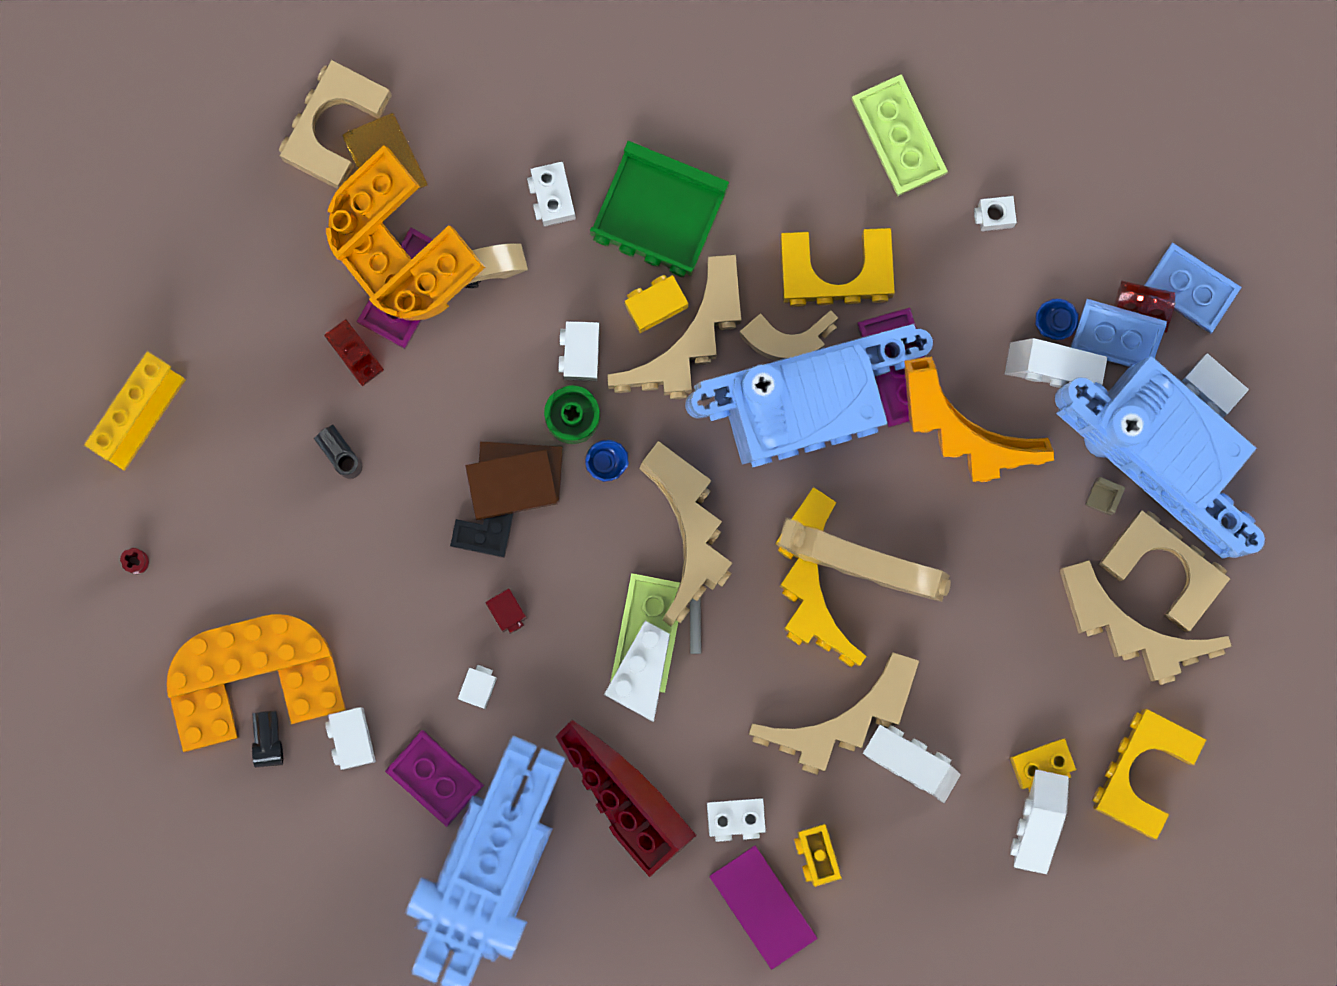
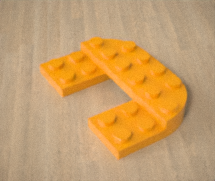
(392, 279)
(244, 651)

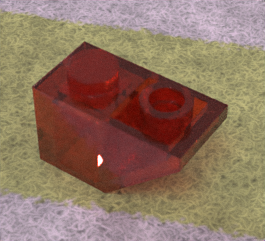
(354, 352)

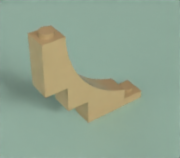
(862, 562)

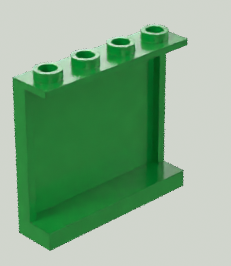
(659, 209)

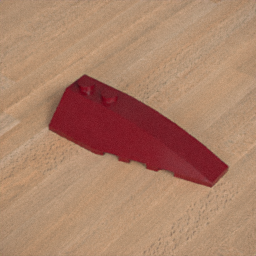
(635, 808)

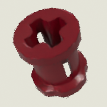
(142, 556)

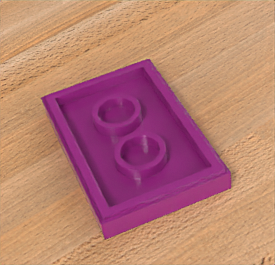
(434, 778)

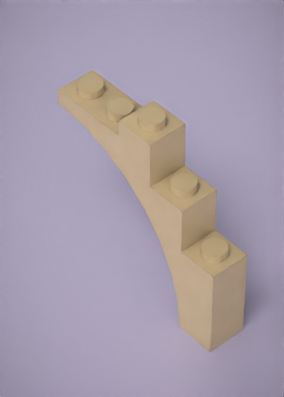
(698, 343)
(683, 488)
(1160, 652)
(816, 742)

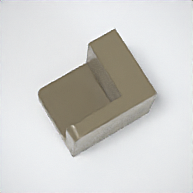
(1105, 496)

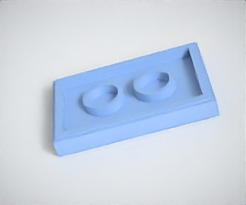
(1199, 290)
(1117, 333)

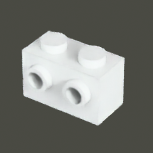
(552, 194)
(581, 351)
(1214, 385)
(350, 738)
(735, 818)

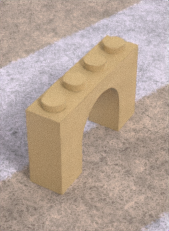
(336, 87)
(1203, 579)

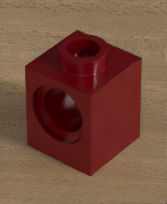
(506, 611)

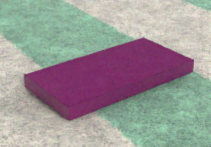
(388, 326)
(893, 383)
(763, 907)

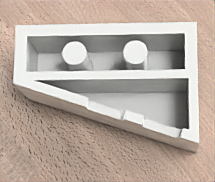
(1053, 363)
(640, 673)
(912, 762)
(1042, 822)

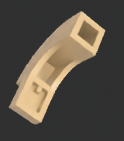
(500, 261)
(780, 346)

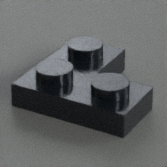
(487, 538)

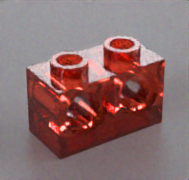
(1146, 300)

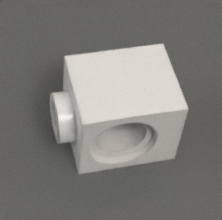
(1004, 205)
(478, 686)

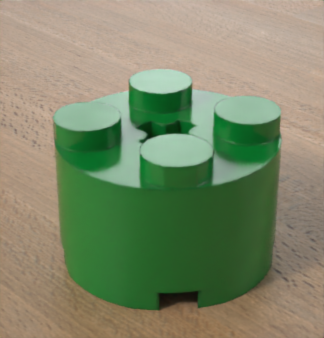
(564, 401)

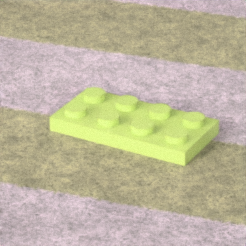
(899, 135)
(647, 601)

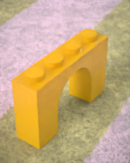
(803, 285)
(1117, 797)

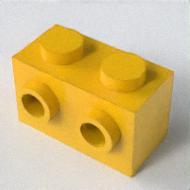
(655, 303)
(1049, 758)
(818, 855)

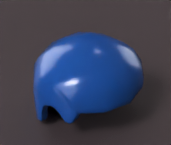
(1057, 319)
(606, 460)

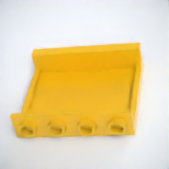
(135, 411)

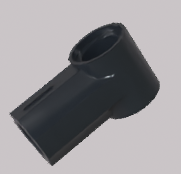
(337, 451)
(267, 747)

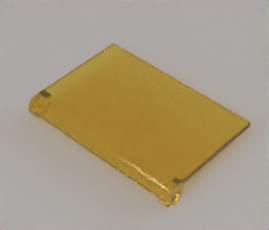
(369, 138)

